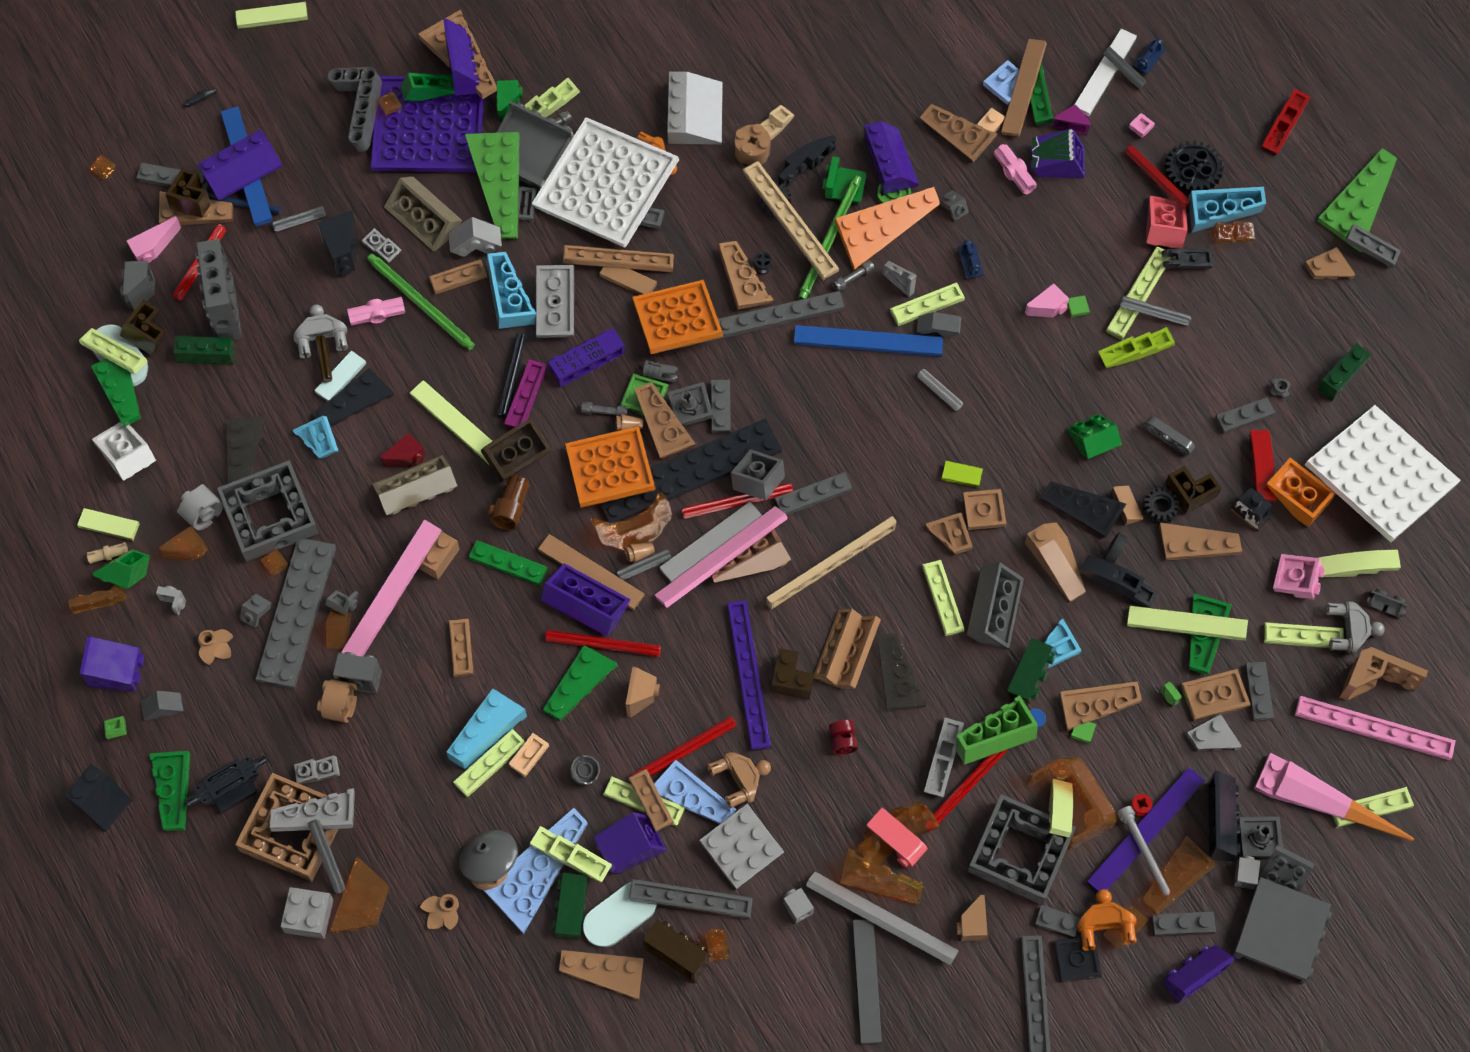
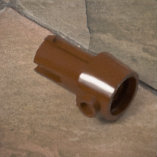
(509, 507)

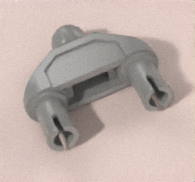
(319, 325)
(1356, 624)

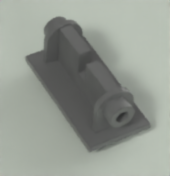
(1395, 604)

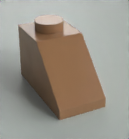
(973, 922)

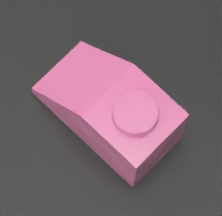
(1048, 303)

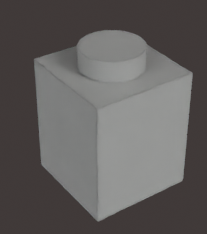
(1246, 872)
(798, 905)

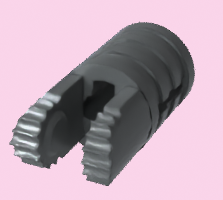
(660, 371)

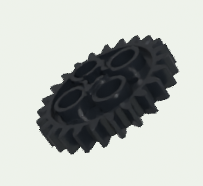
(1194, 167)

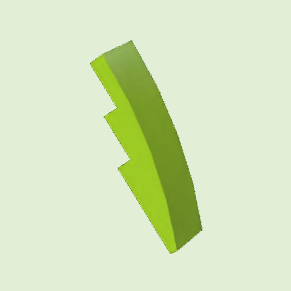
(1136, 348)

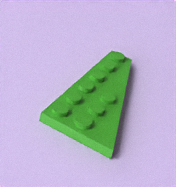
(498, 170)
(1360, 198)

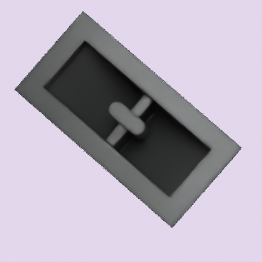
(161, 704)

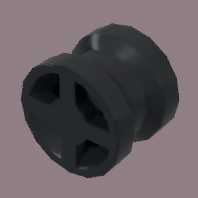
(762, 258)

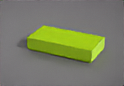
(962, 474)

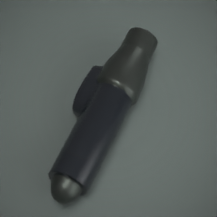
(201, 95)

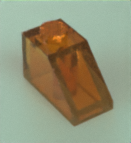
(184, 546)
(716, 944)

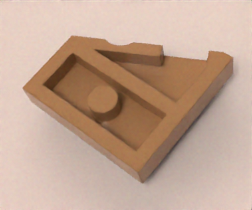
(1329, 265)
(951, 533)

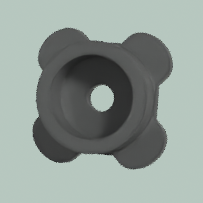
(1280, 383)

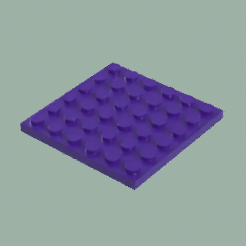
(426, 132)

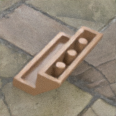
(846, 649)

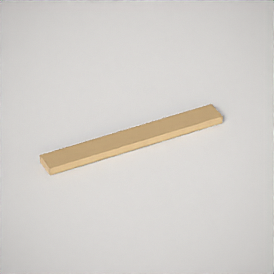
(790, 220)
(831, 563)

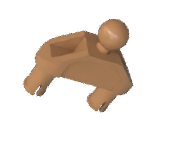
(744, 774)

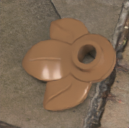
(216, 647)
(439, 914)

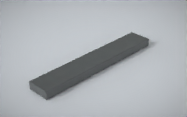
(690, 899)
(867, 982)
(1035, 994)

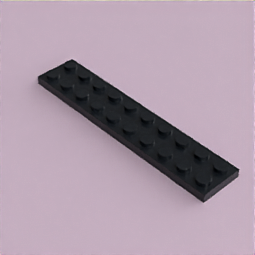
(696, 469)

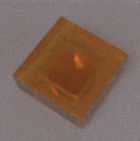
(389, 103)
(102, 167)
(274, 562)

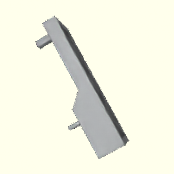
(552, 284)

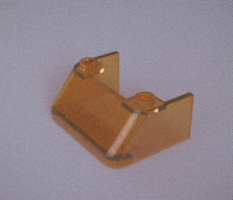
(1101, 813)

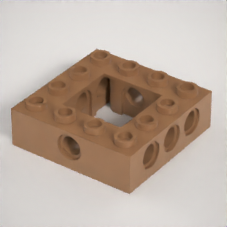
(257, 830)

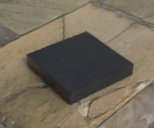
(1075, 962)

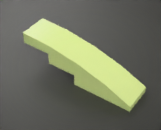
(553, 98)
(1360, 563)
(1061, 808)
(570, 854)

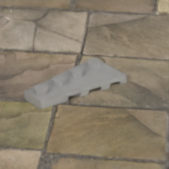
(332, 812)

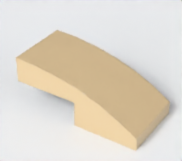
(777, 121)

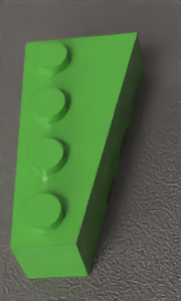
(998, 732)

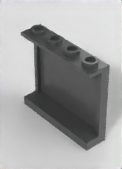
(540, 142)
(1283, 929)

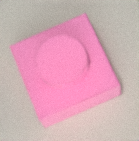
(1141, 125)

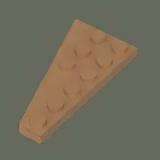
(435, 40)

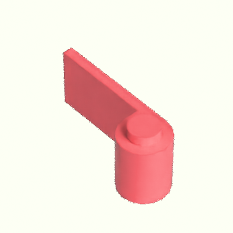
(897, 836)

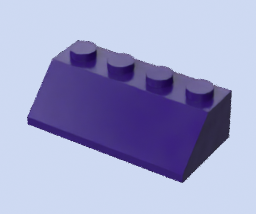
(460, 59)
(889, 157)
(239, 165)
(585, 599)

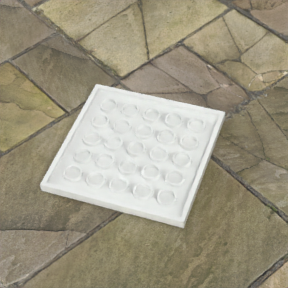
(605, 182)
(1382, 473)

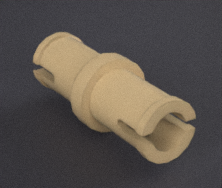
(107, 553)

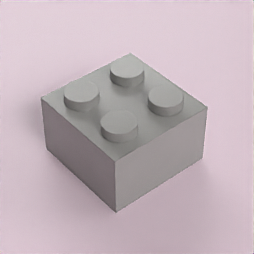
(307, 913)

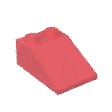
(1165, 223)

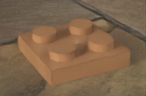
(984, 509)

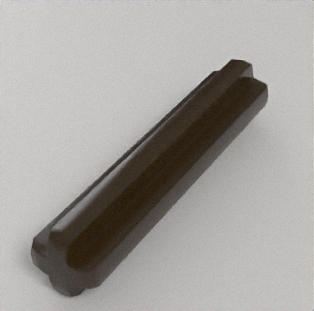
(323, 357)

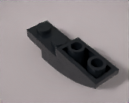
(808, 155)
(1119, 578)

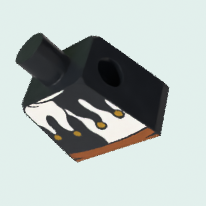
(1252, 509)

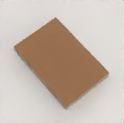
(1215, 695)

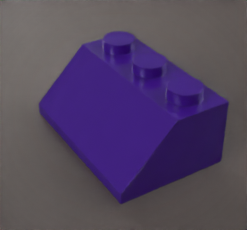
(1197, 972)

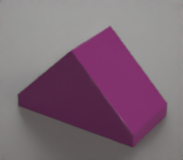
(1072, 119)

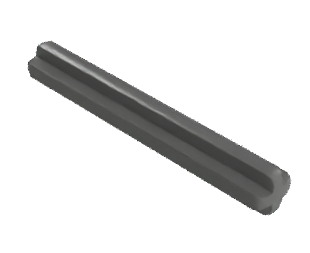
(1155, 310)
(326, 856)

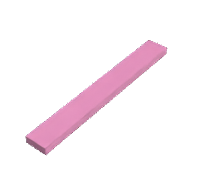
(721, 556)
(392, 589)
(1375, 728)

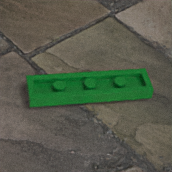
(1040, 100)
(508, 563)

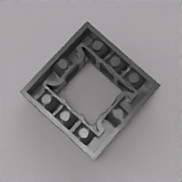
(218, 289)
(259, 487)
(1030, 822)

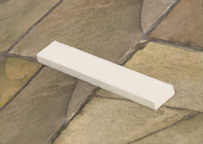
(1104, 73)

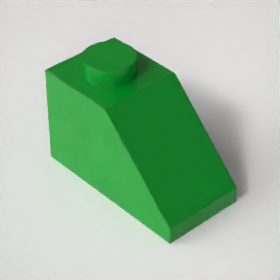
(507, 91)

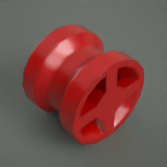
(1139, 809)

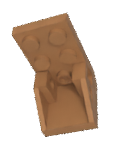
(1376, 664)

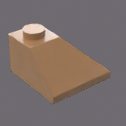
(641, 691)

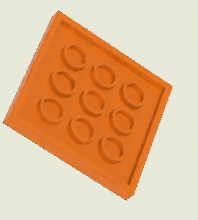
(677, 316)
(610, 466)

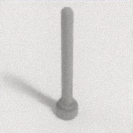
(1127, 816)

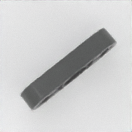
(1169, 436)

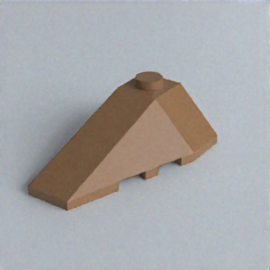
(1055, 555)
(760, 557)

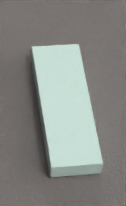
(341, 376)

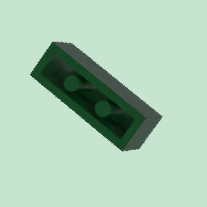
(204, 350)
(1344, 372)
(1032, 670)
(570, 906)

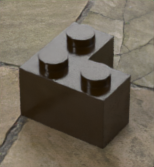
(186, 194)
(141, 330)
(1191, 492)
(788, 679)

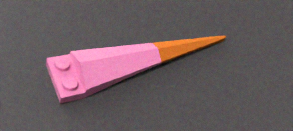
(1295, 785)

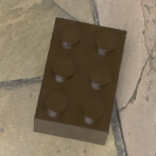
(515, 450)
(676, 950)

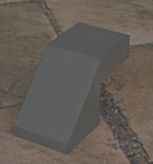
(944, 324)

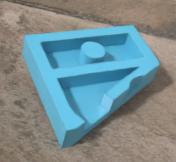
(318, 436)
(1063, 643)

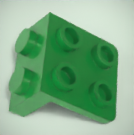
(839, 180)

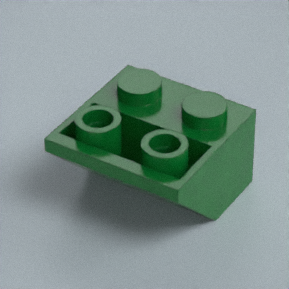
(1095, 436)
(125, 569)

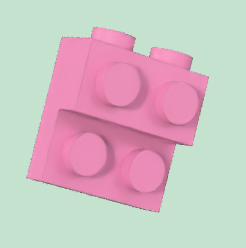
(1299, 576)

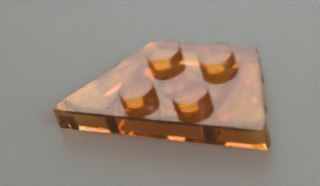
(361, 899)

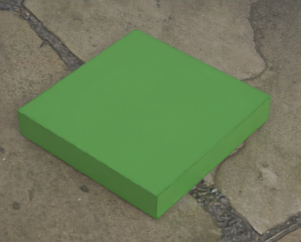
(630, 398)

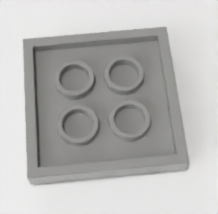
(741, 846)

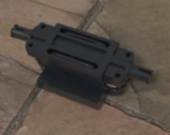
(228, 784)

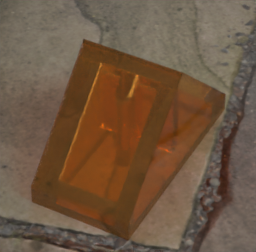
(337, 630)

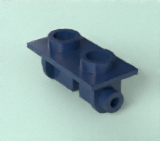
(1149, 56)
(970, 260)

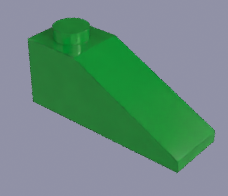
(426, 86)

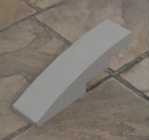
(943, 758)

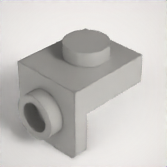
(171, 595)

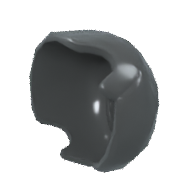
(584, 769)

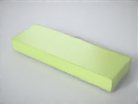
(108, 524)

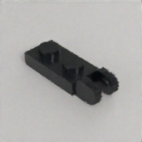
(1188, 258)

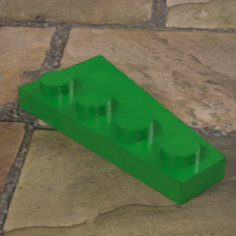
(119, 389)
(1205, 647)
(583, 675)
(172, 779)

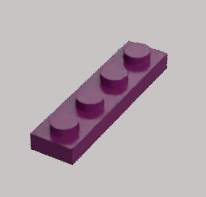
(526, 394)

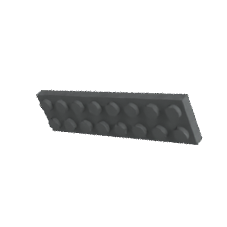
(296, 613)

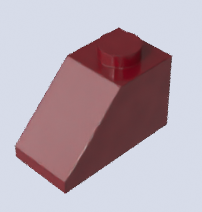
(404, 453)

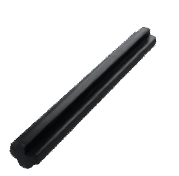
(511, 375)

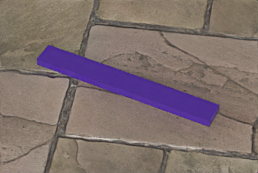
(748, 676)
(1149, 828)

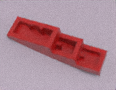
(1286, 121)
(1262, 462)

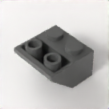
(138, 283)

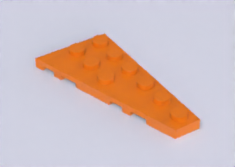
(877, 226)

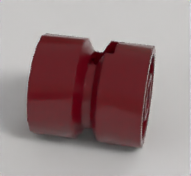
(842, 733)

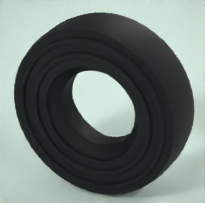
(1115, 548)

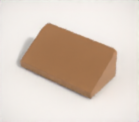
(1131, 512)

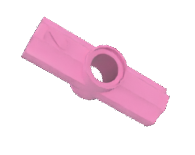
(1015, 169)
(376, 311)

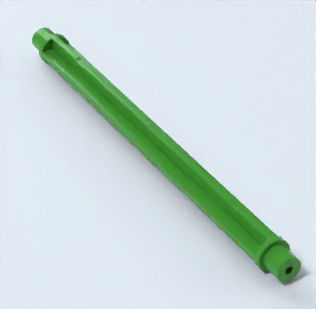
(830, 236)
(422, 303)

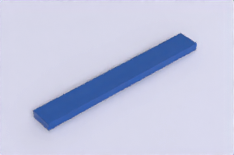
(254, 191)
(868, 340)

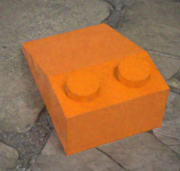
(1300, 492)

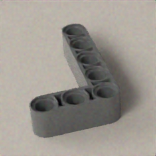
(368, 87)

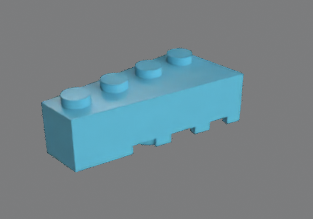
(1223, 205)
(509, 298)
(485, 728)

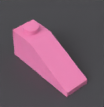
(153, 241)

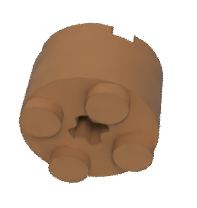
(752, 144)
(337, 700)

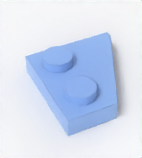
(1003, 81)

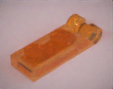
(97, 600)

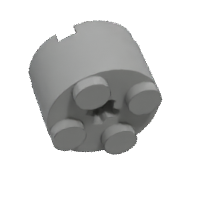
(200, 507)

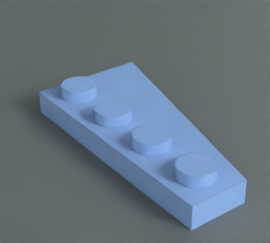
(687, 790)

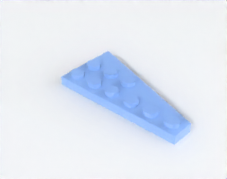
(534, 875)

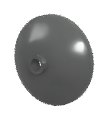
(488, 856)

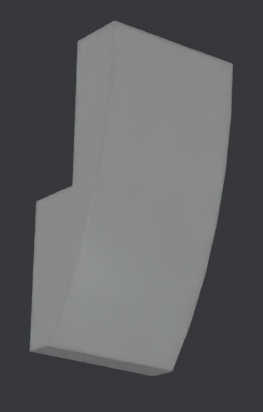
(381, 246)
(314, 771)

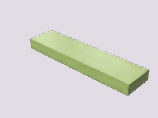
(271, 15)
(927, 304)
(113, 351)
(943, 598)
(1300, 634)
(489, 763)
(625, 794)
(1382, 804)

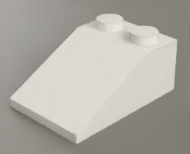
(124, 450)

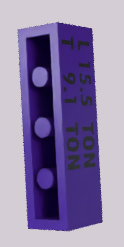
(586, 357)

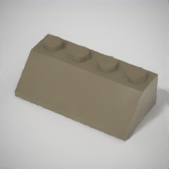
(422, 212)
(415, 485)

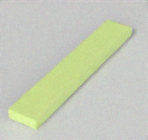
(1140, 291)
(451, 418)
(1187, 623)

